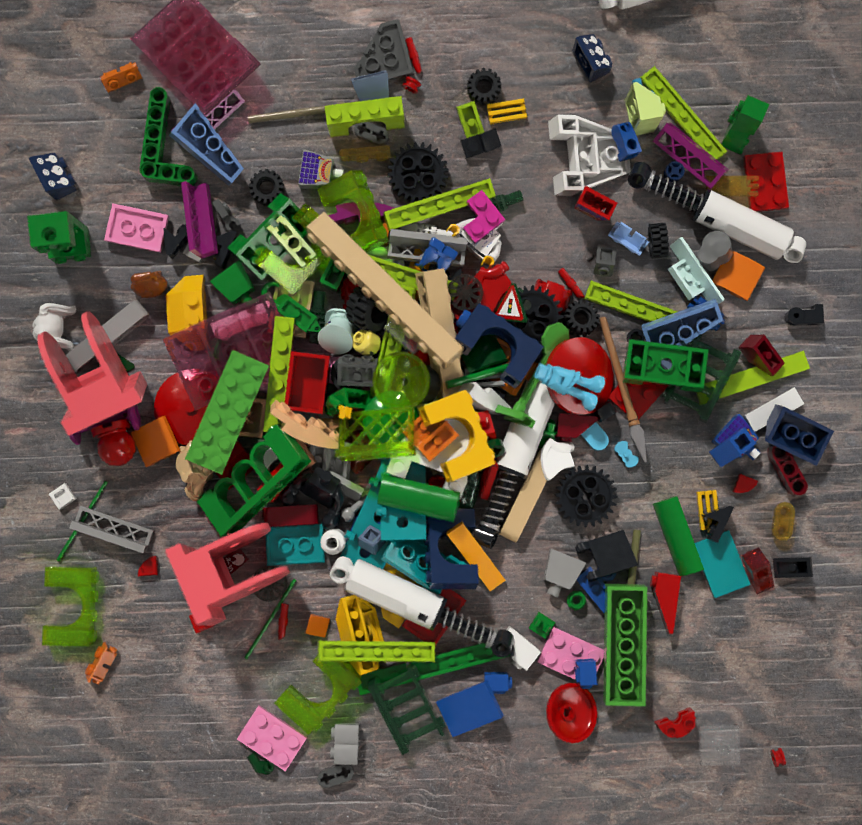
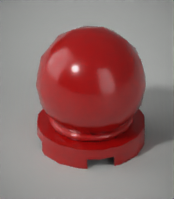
(115, 444)

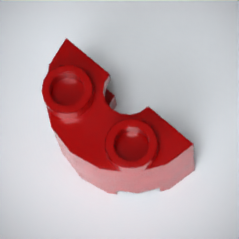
(559, 291)
(678, 727)

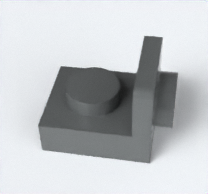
(604, 260)

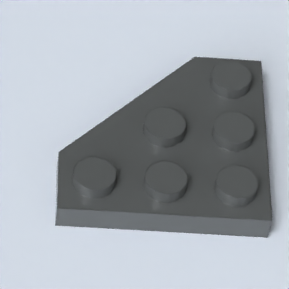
(386, 52)

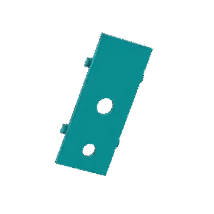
(364, 519)
(416, 522)

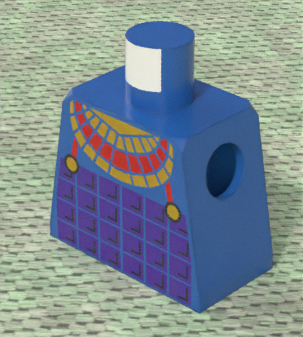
(731, 427)

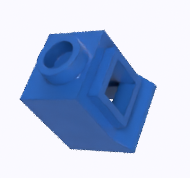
(586, 673)
(498, 681)

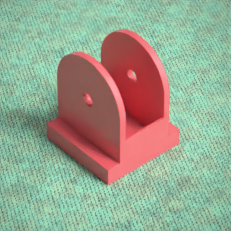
(97, 392)
(207, 578)

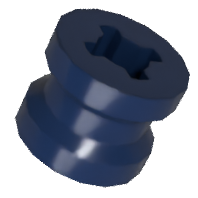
(674, 168)

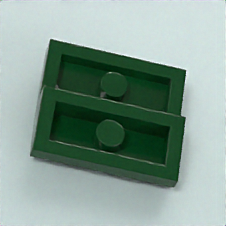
(484, 354)

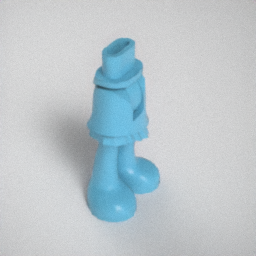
(562, 382)

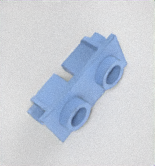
(621, 235)

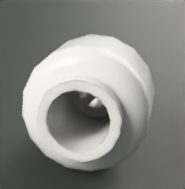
(328, 544)

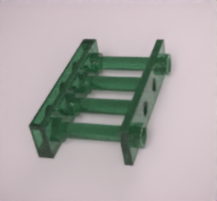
(712, 393)
(395, 723)

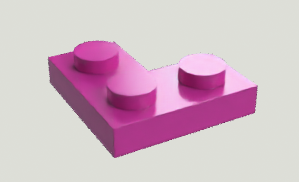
(487, 217)

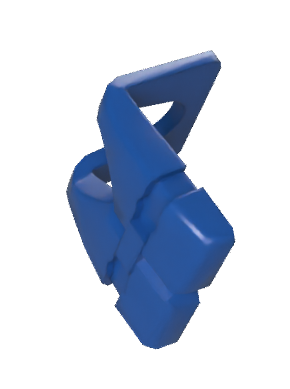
(437, 253)

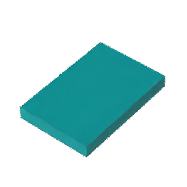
(295, 545)
(722, 565)

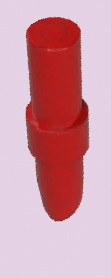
(413, 54)
(571, 283)
(283, 620)

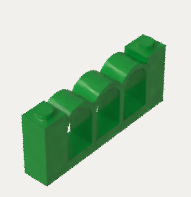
(215, 501)

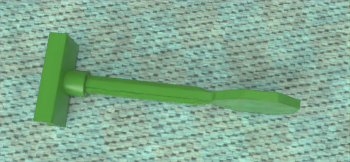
(550, 339)

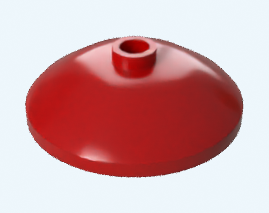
(579, 713)

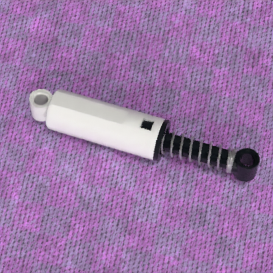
(726, 216)
(520, 449)
(413, 602)

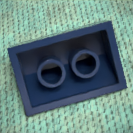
(797, 434)

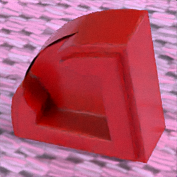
(744, 484)
(149, 567)

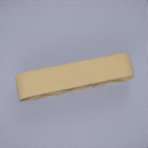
(524, 502)

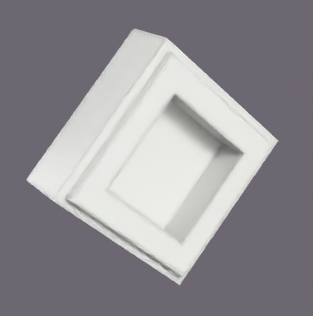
(62, 496)

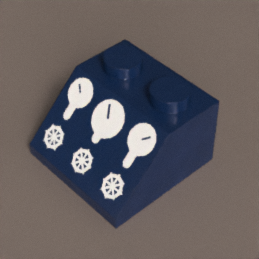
(591, 57)
(53, 175)

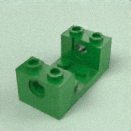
(58, 232)
(250, 249)
(644, 361)

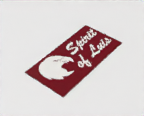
(235, 560)

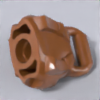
(148, 284)

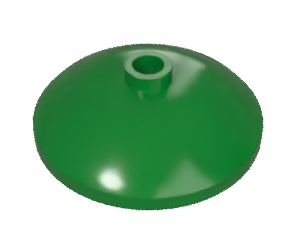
(375, 404)

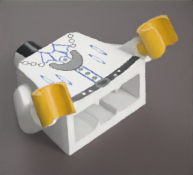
(486, 249)

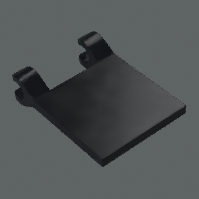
(610, 553)

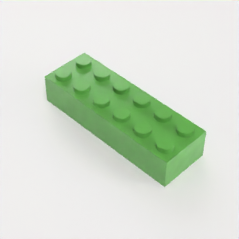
(226, 412)
(625, 645)

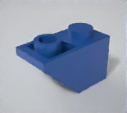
(732, 447)

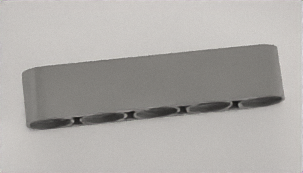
(116, 329)

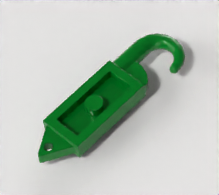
(290, 308)

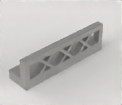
(416, 240)
(109, 536)

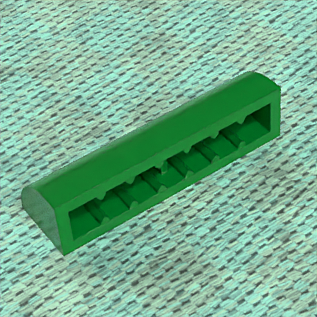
(419, 498)
(678, 536)

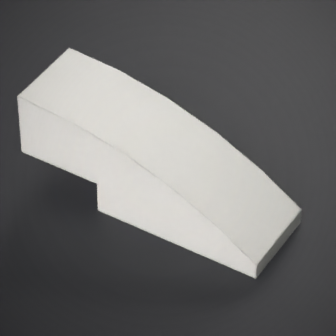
(484, 398)

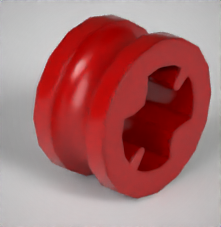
(411, 85)
(778, 757)

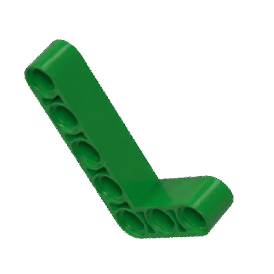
(158, 144)

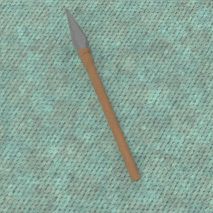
(636, 431)

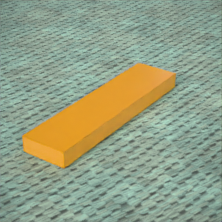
(475, 555)

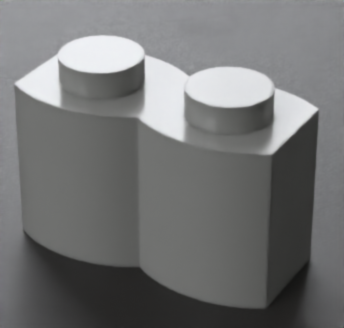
(345, 743)

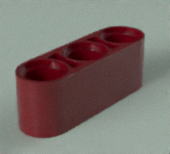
(795, 474)
(291, 515)

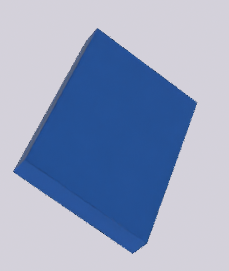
(469, 708)

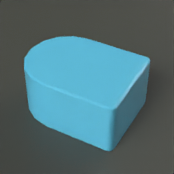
(595, 437)

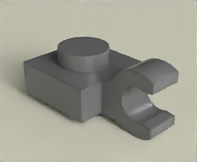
(223, 211)

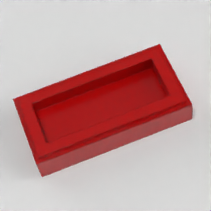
(487, 480)

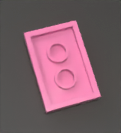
(136, 228)
(562, 650)
(272, 738)

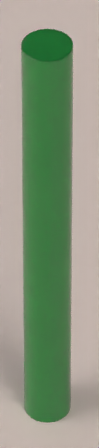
(475, 376)

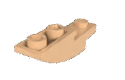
(310, 431)

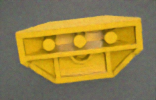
(186, 303)
(358, 622)

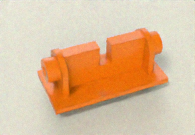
(113, 80)
(103, 656)

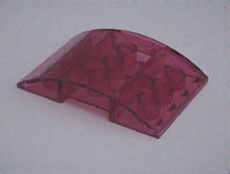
(195, 53)
(205, 347)

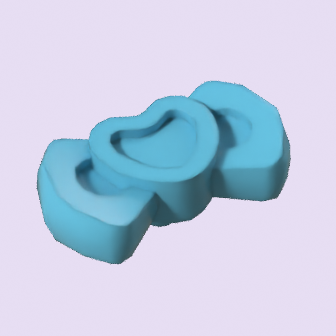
(626, 454)

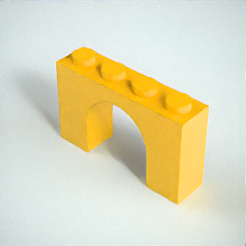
(477, 454)

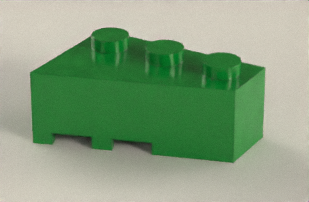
(743, 123)

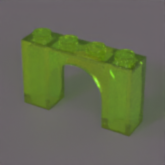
(354, 186)
(292, 275)
(82, 631)
(309, 713)

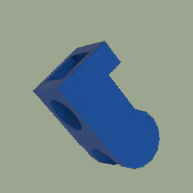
(626, 141)

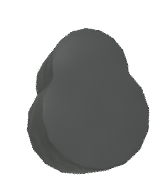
(715, 250)

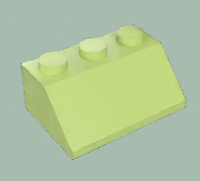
(644, 109)

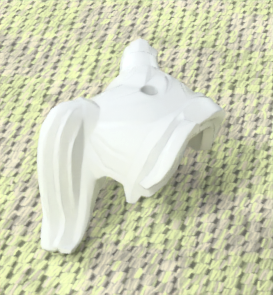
(51, 320)

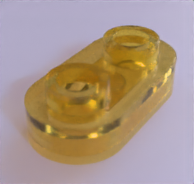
(785, 521)

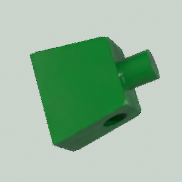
(234, 283)

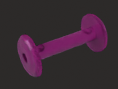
(132, 415)

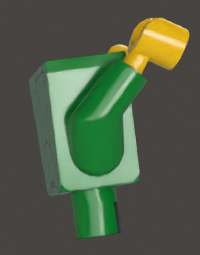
(346, 401)

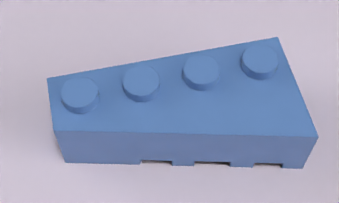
(683, 325)

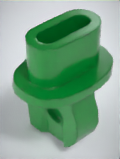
(549, 432)

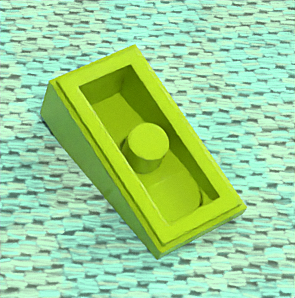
(469, 119)

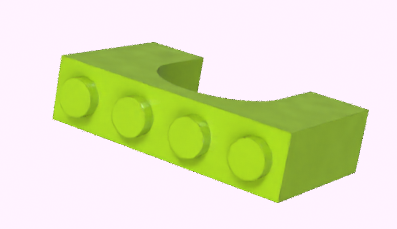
(384, 110)

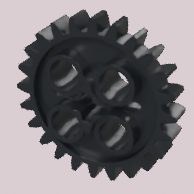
(416, 156)
(537, 299)
(600, 487)

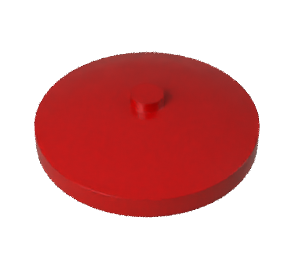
(588, 358)
(177, 407)

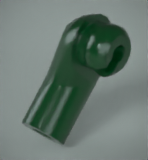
(259, 766)

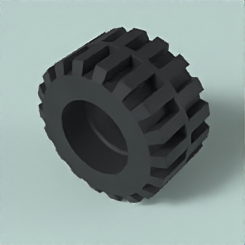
(364, 313)

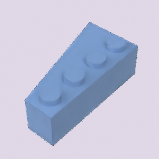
(206, 145)

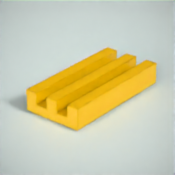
(505, 111)
(707, 502)

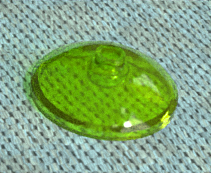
(389, 380)

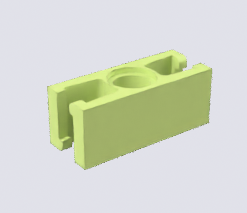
(286, 236)

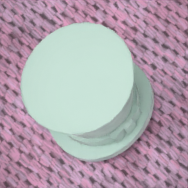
(337, 332)

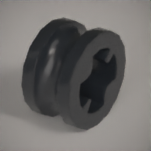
(639, 333)

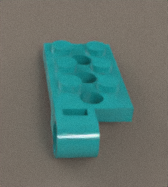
(410, 565)

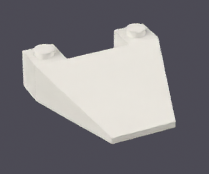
(590, 154)
(399, 465)

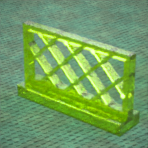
(381, 450)

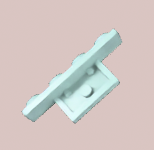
(691, 275)

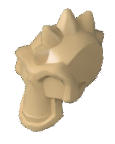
(192, 474)

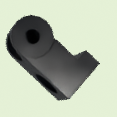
(800, 317)

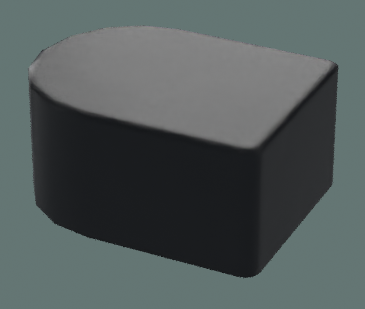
(605, 412)

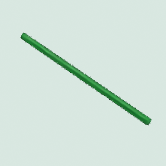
(82, 520)
(270, 619)

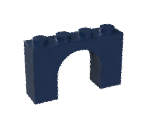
(523, 348)
(440, 572)

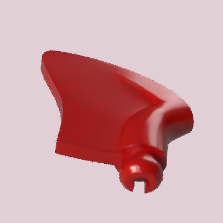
(494, 284)

